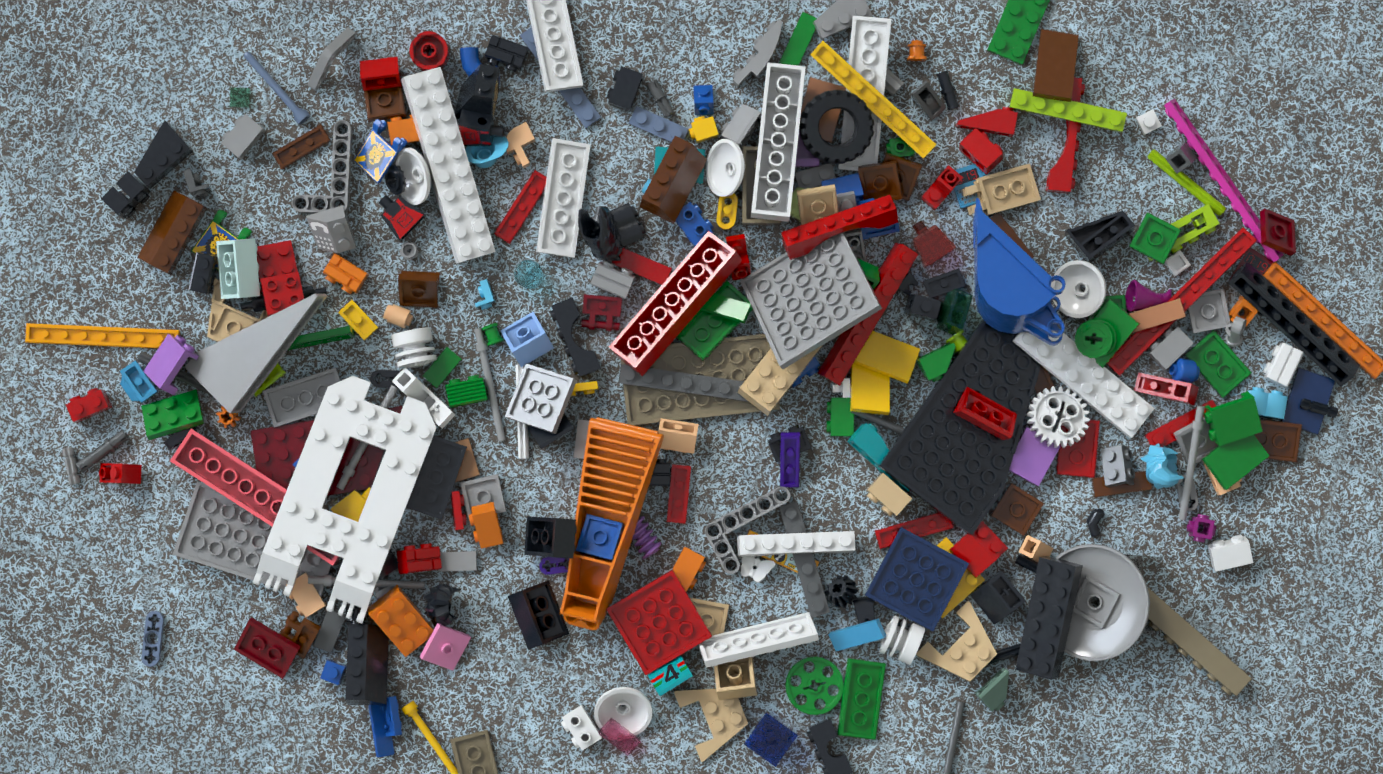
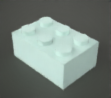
(238, 268)

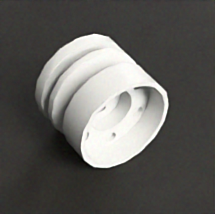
(414, 347)
(902, 640)

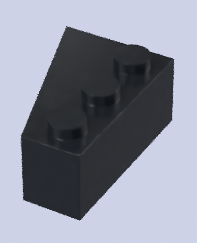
(162, 155)
(1100, 235)

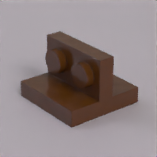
(418, 288)

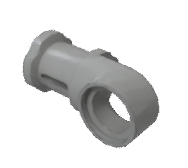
(1234, 332)

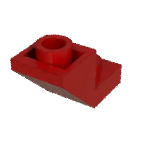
(941, 187)
(738, 243)

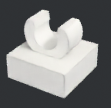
(844, 388)

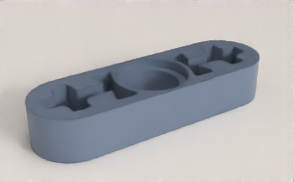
(156, 653)

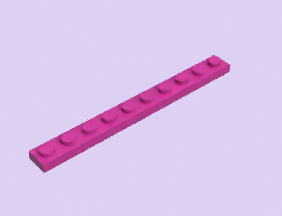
(1218, 174)

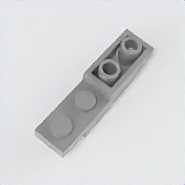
(765, 48)
(854, 236)

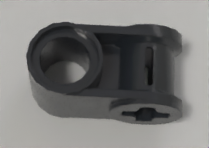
(864, 609)

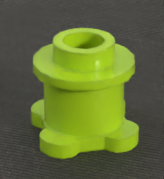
(958, 339)

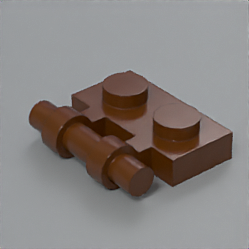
(305, 635)

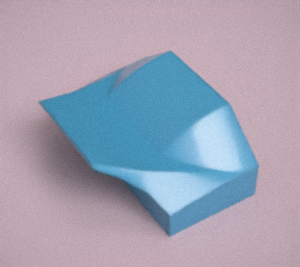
(137, 383)

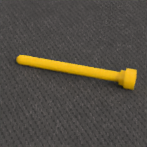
(411, 710)

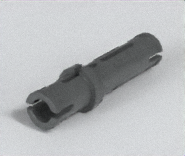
(107, 447)

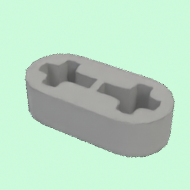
(1193, 495)

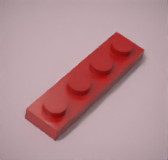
(1165, 434)

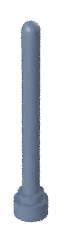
(299, 114)

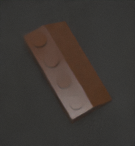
(673, 180)
(172, 232)

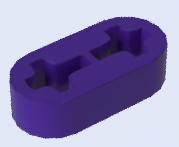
(554, 570)

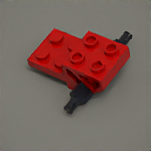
(278, 280)

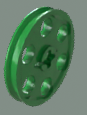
(822, 690)

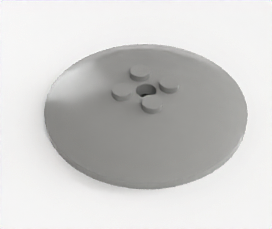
(1123, 606)

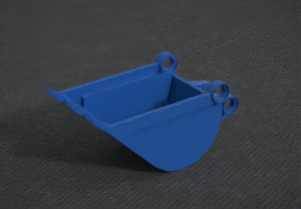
(1010, 286)

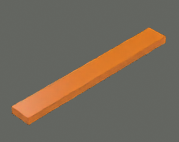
(1325, 320)

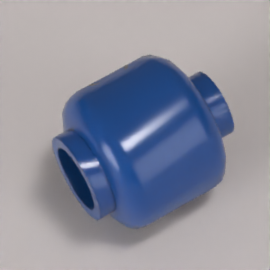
(1184, 370)

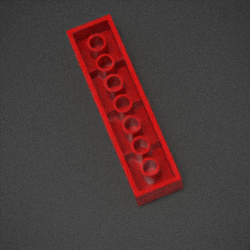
(675, 303)

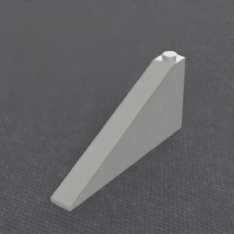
(241, 362)

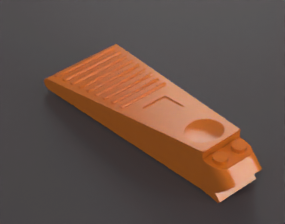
(612, 487)

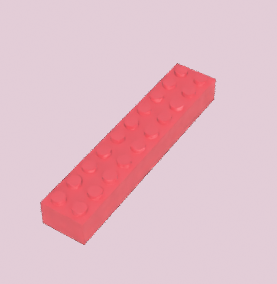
(234, 480)

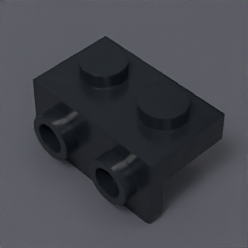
(774, 442)

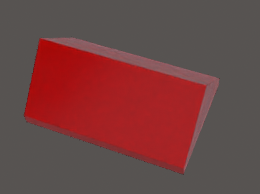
(986, 414)

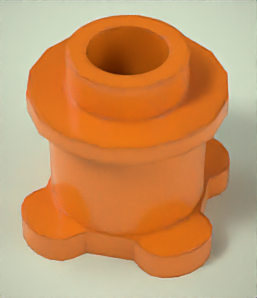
(916, 51)

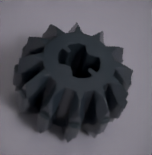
(841, 591)

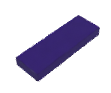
(789, 459)

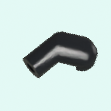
(1092, 521)

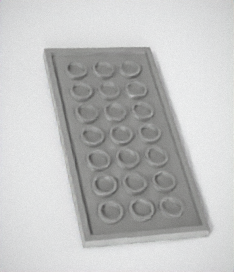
(232, 538)

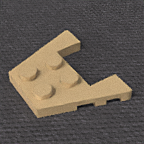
(227, 320)
(968, 654)
(723, 717)

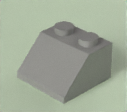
(742, 125)

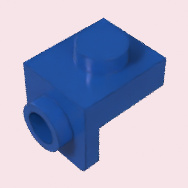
(703, 100)

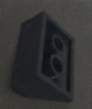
(538, 615)

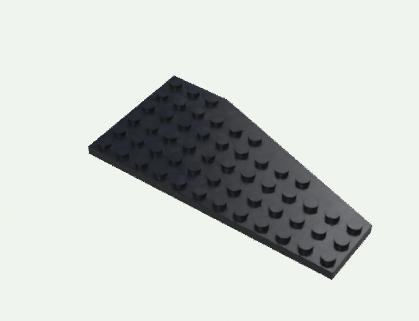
(947, 457)

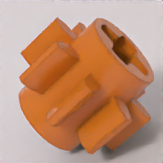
(223, 418)

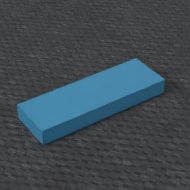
(857, 634)

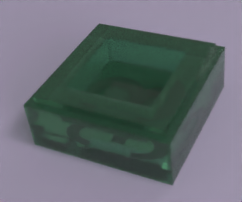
(240, 97)

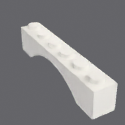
(795, 543)

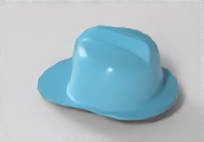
(487, 155)

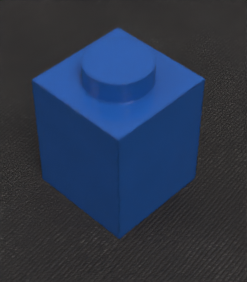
(333, 672)

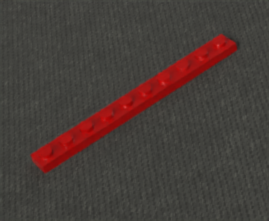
(1189, 294)

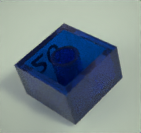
(770, 739)

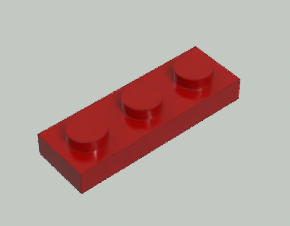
(678, 493)

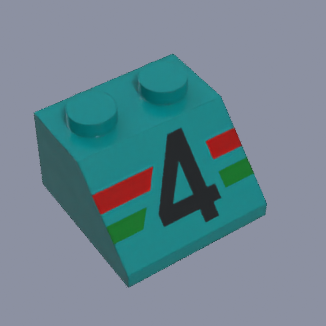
(670, 675)

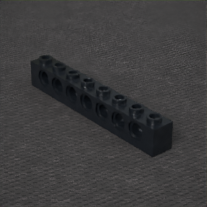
(1294, 324)

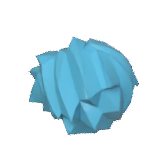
(1161, 466)

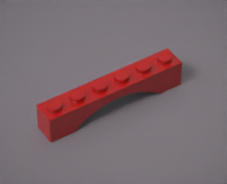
(1060, 176)
(873, 214)

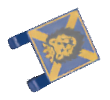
(377, 154)

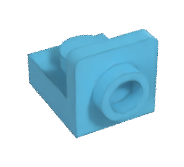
(485, 291)

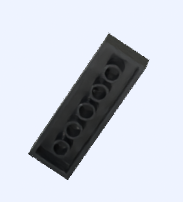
(1049, 617)

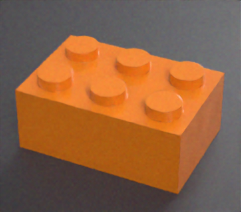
(401, 620)

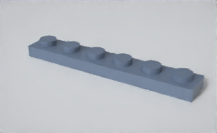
(574, 97)

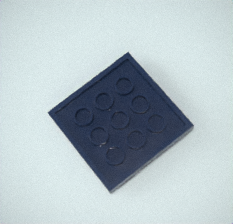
(916, 579)

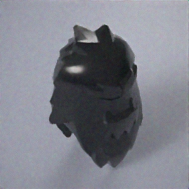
(602, 236)

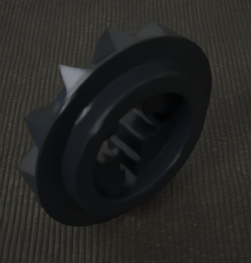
(395, 186)

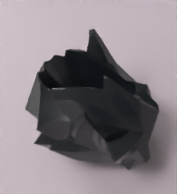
(438, 604)

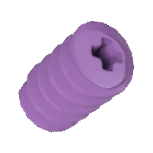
(644, 539)

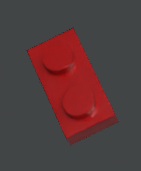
(458, 518)

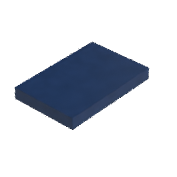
(1311, 387)

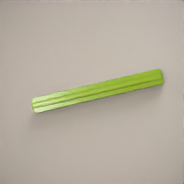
(1187, 183)

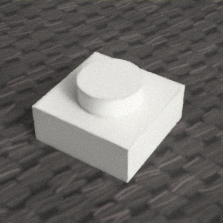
(1148, 122)

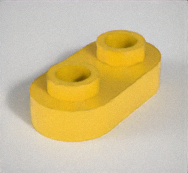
(727, 211)

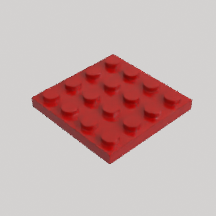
(659, 622)

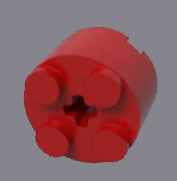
(420, 46)

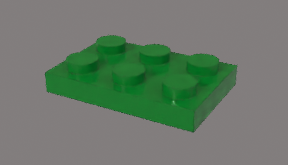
(172, 414)

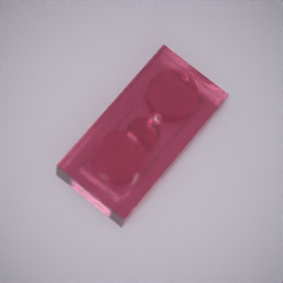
(619, 736)

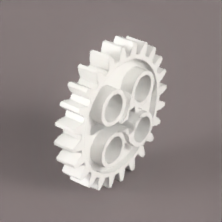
(1042, 410)

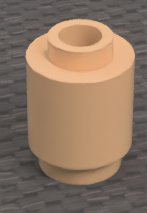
(398, 315)

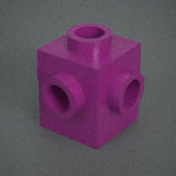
(1208, 528)

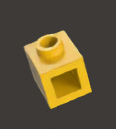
(703, 129)

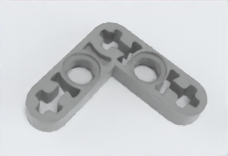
(327, 57)

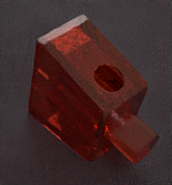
(931, 243)

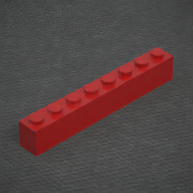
(852, 340)

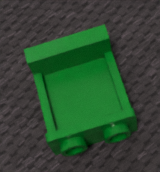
(1233, 420)

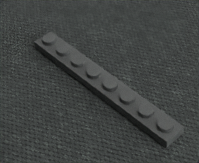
(682, 383)

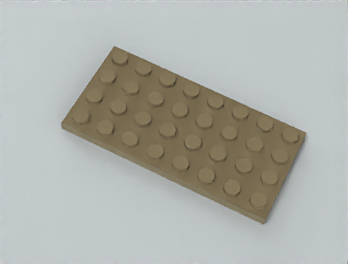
(731, 360)

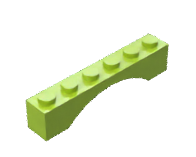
(1072, 111)

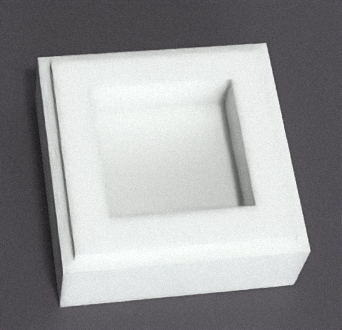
(1177, 263)

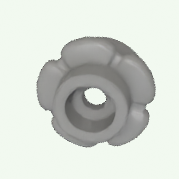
(404, 250)

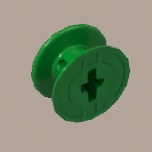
(1091, 348)

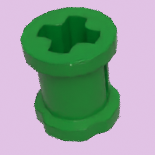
(492, 334)

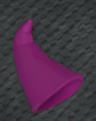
(1143, 297)

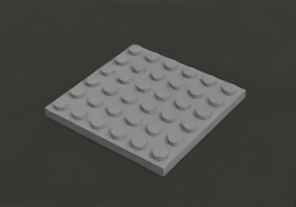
(810, 298)

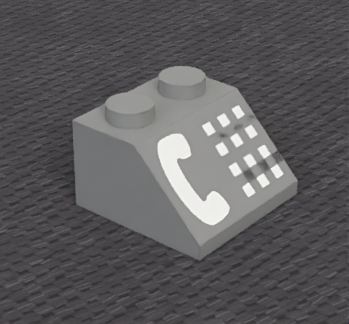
(332, 230)

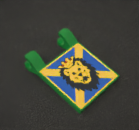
(216, 232)

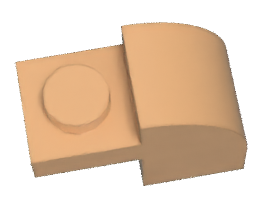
(519, 138)

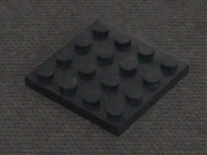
(436, 477)

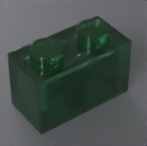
(954, 311)

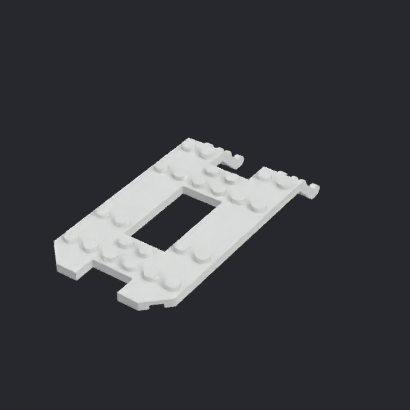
(361, 543)

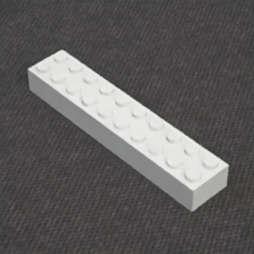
(448, 165)

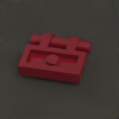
(601, 306)

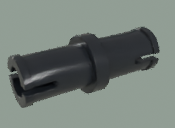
(947, 90)

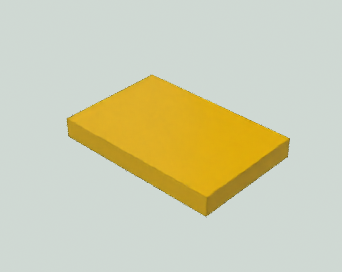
(888, 357)
(869, 391)

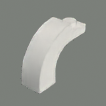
(416, 389)

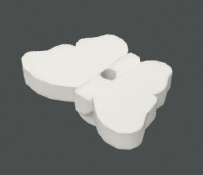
(758, 574)

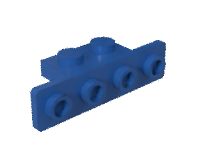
(385, 724)

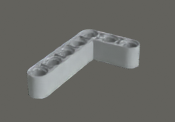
(336, 177)
(740, 521)

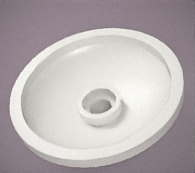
(725, 167)
(416, 174)
(1073, 300)
(633, 716)

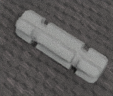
(71, 468)

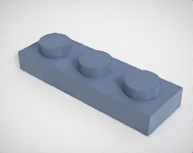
(657, 125)

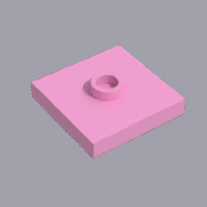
(445, 646)

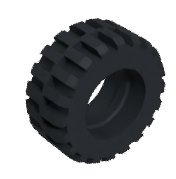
(810, 126)

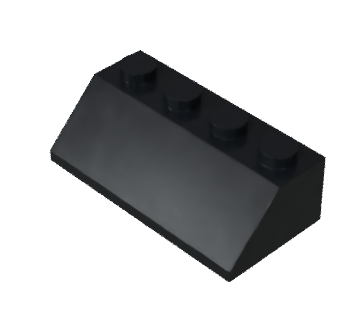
(366, 665)

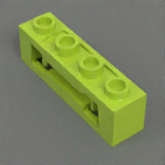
(1206, 218)

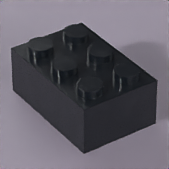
(550, 537)

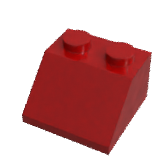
(979, 549)

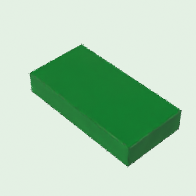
(442, 367)

